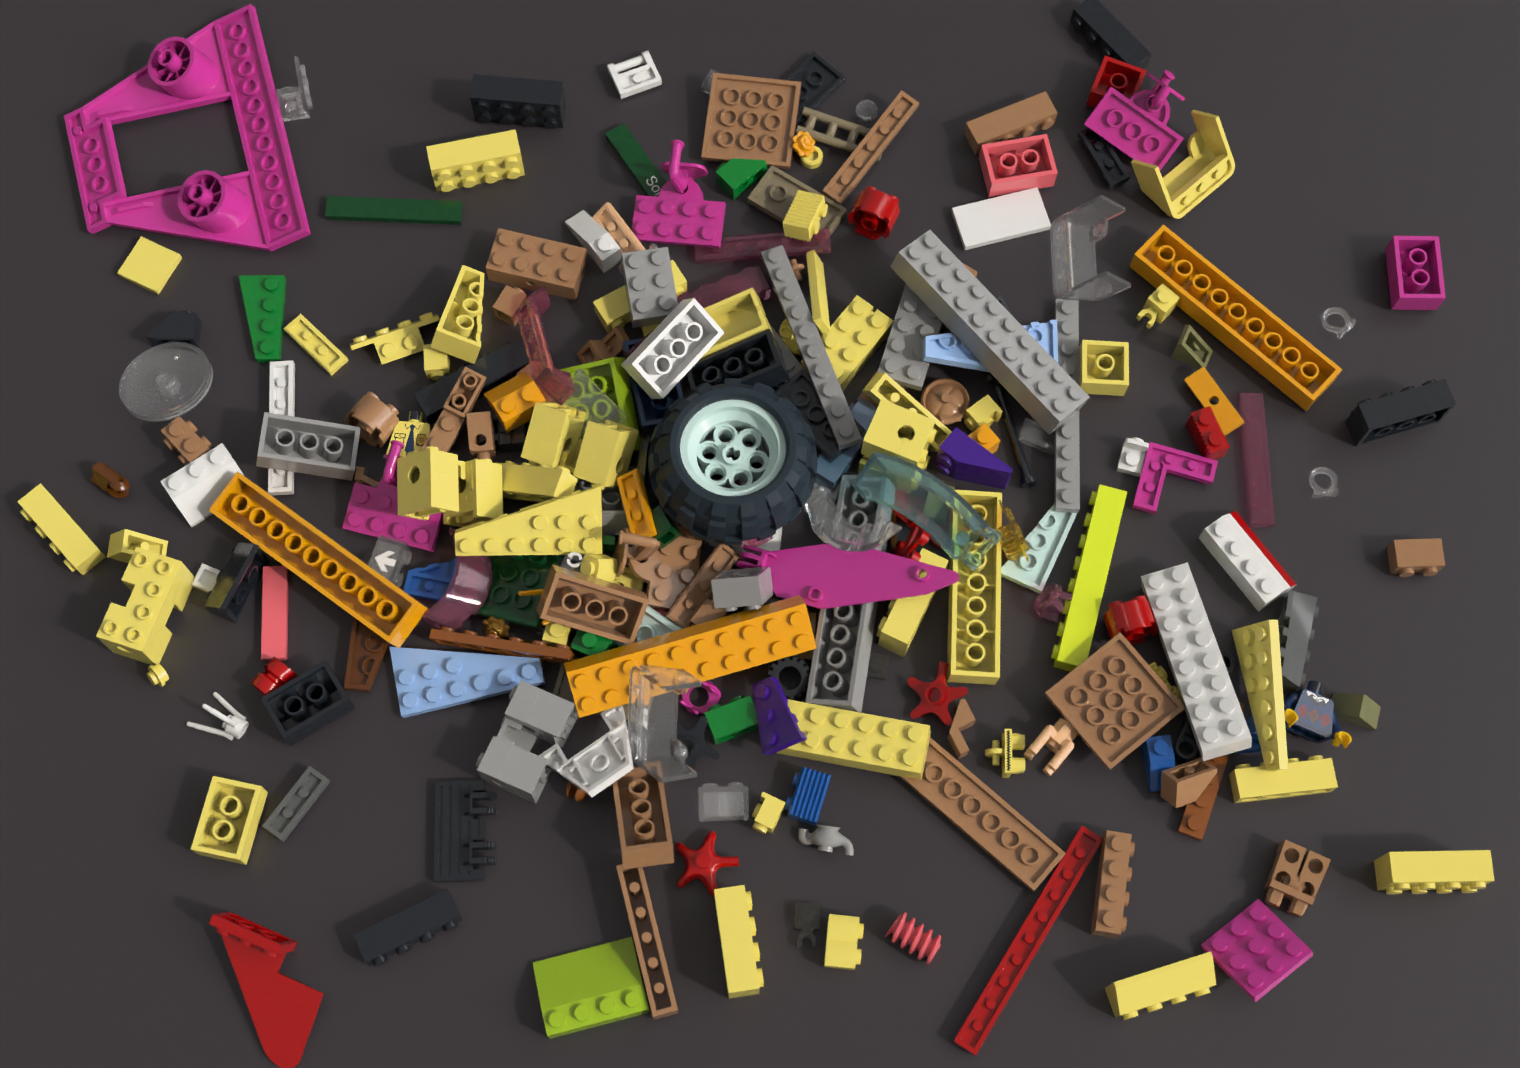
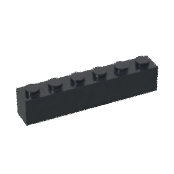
(496, 366)

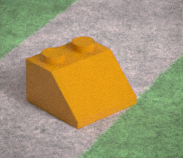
(514, 401)

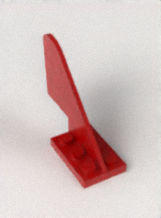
(278, 1005)

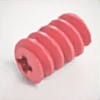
(914, 937)

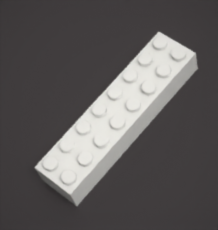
(1196, 662)

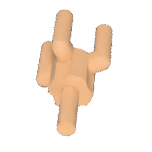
(1057, 739)

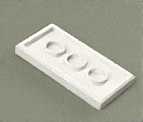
(1001, 218)

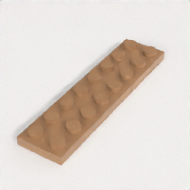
(986, 818)

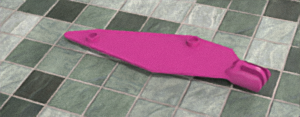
(844, 578)

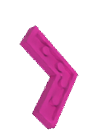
(1164, 460)

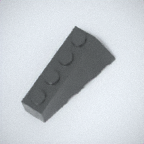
(1295, 633)

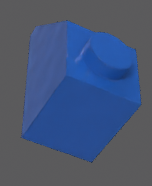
(1157, 757)

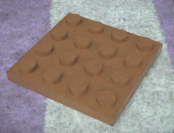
(751, 119)
(1114, 701)

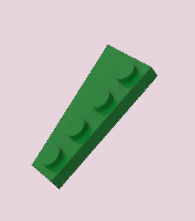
(265, 314)

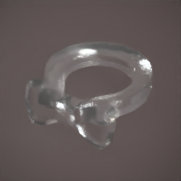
(1340, 330)
(1318, 491)

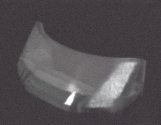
(838, 531)

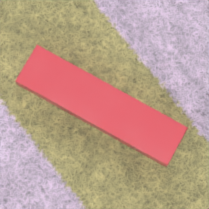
(274, 613)

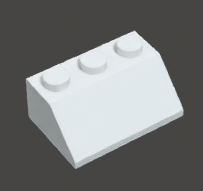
(201, 483)

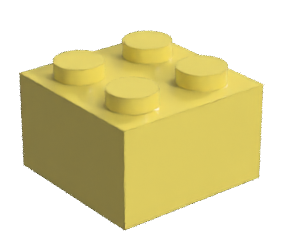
(1104, 367)

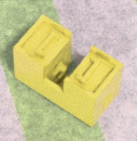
(898, 434)
(556, 441)
(441, 483)
(156, 588)

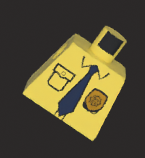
(411, 433)

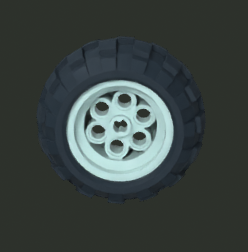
(721, 507)

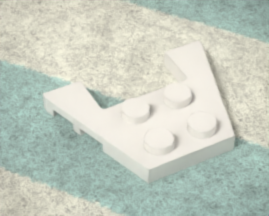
(599, 762)

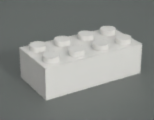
(672, 348)

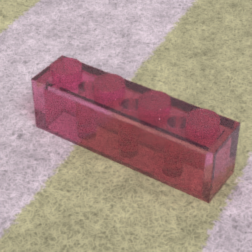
(730, 285)

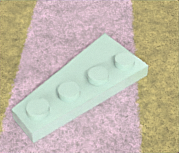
(1044, 547)

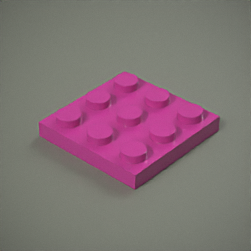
(1257, 950)

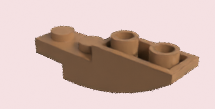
(454, 410)

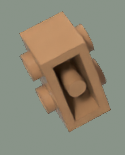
(182, 437)

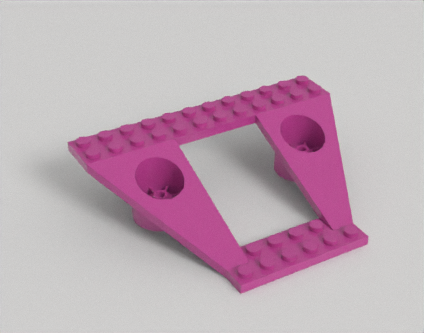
(212, 66)

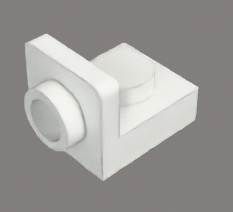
(1132, 456)

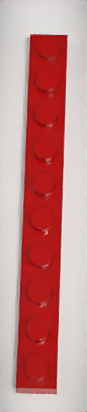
(1027, 941)

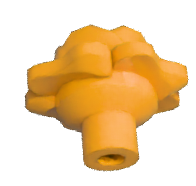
(803, 144)

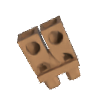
(1295, 877)

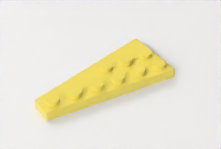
(540, 529)
(1261, 669)

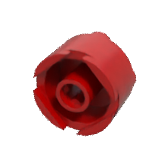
(874, 213)
(1132, 619)

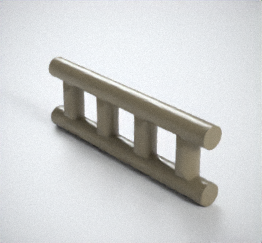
(833, 122)

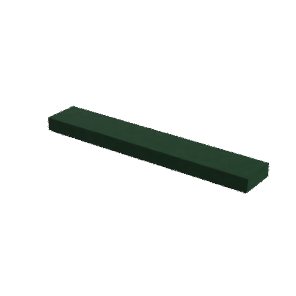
(394, 210)

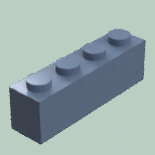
(830, 473)

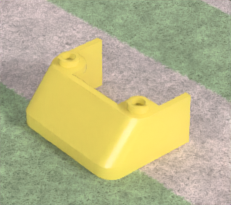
(1196, 176)

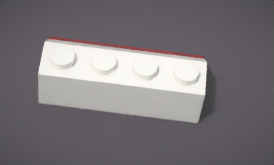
(1246, 560)

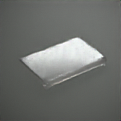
(594, 401)

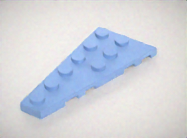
(950, 351)
(445, 679)

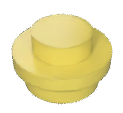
(157, 675)

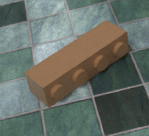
(1011, 122)

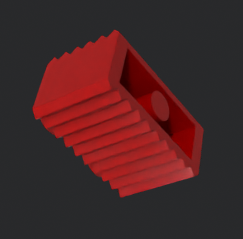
(1207, 434)

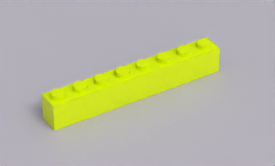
(1090, 577)

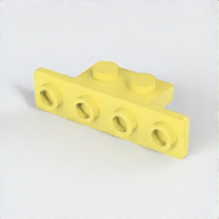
(399, 341)

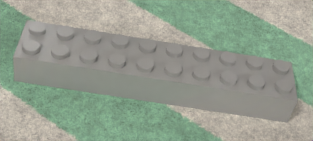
(989, 331)
(845, 632)

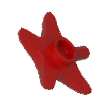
(936, 695)
(703, 863)

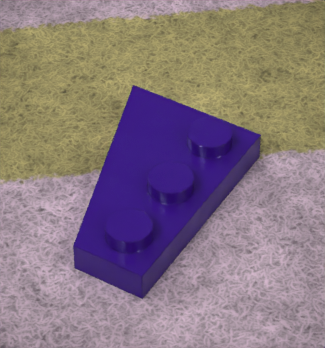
(775, 721)

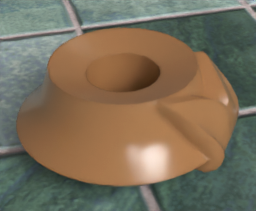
(945, 400)

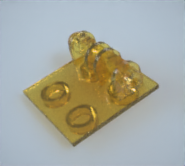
(1011, 541)

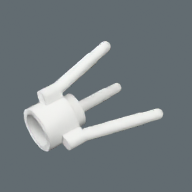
(234, 725)

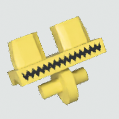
(1010, 742)

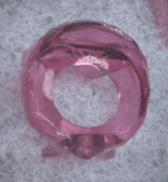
(1049, 602)

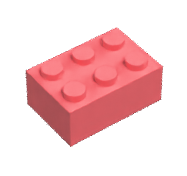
(1017, 165)

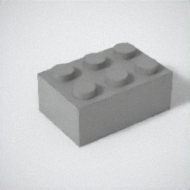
(649, 286)

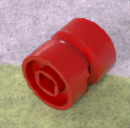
(275, 675)

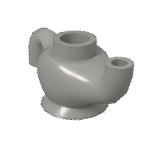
(826, 838)

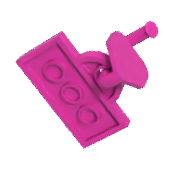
(1136, 127)
(680, 216)
(376, 510)

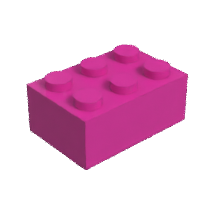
(1415, 273)

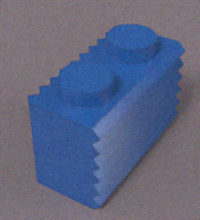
(808, 796)

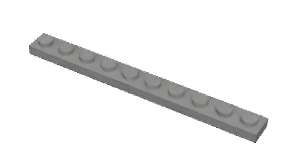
(811, 348)
(1067, 435)

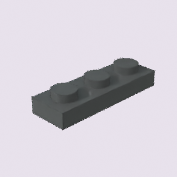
(296, 803)

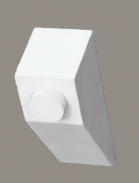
(596, 239)

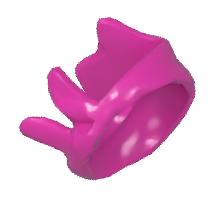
(714, 697)

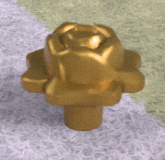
(495, 627)

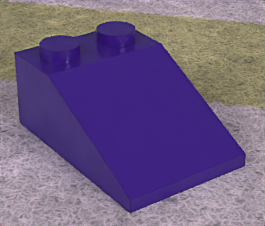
(970, 462)

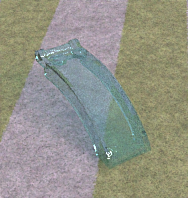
(928, 504)

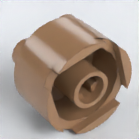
(374, 418)

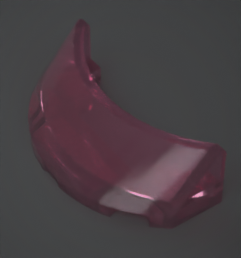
(465, 593)

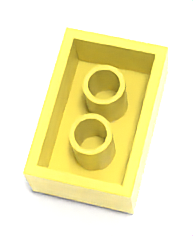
(229, 820)

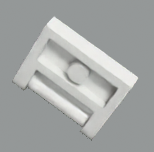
(635, 79)

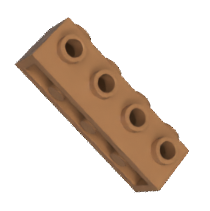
(1111, 884)

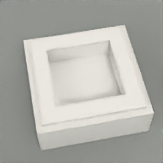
(205, 578)

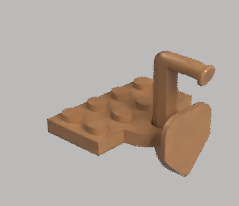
(663, 569)

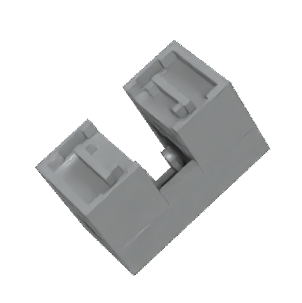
(528, 717)

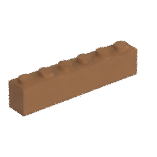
(647, 942)

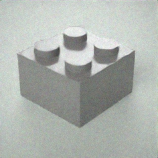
(742, 588)

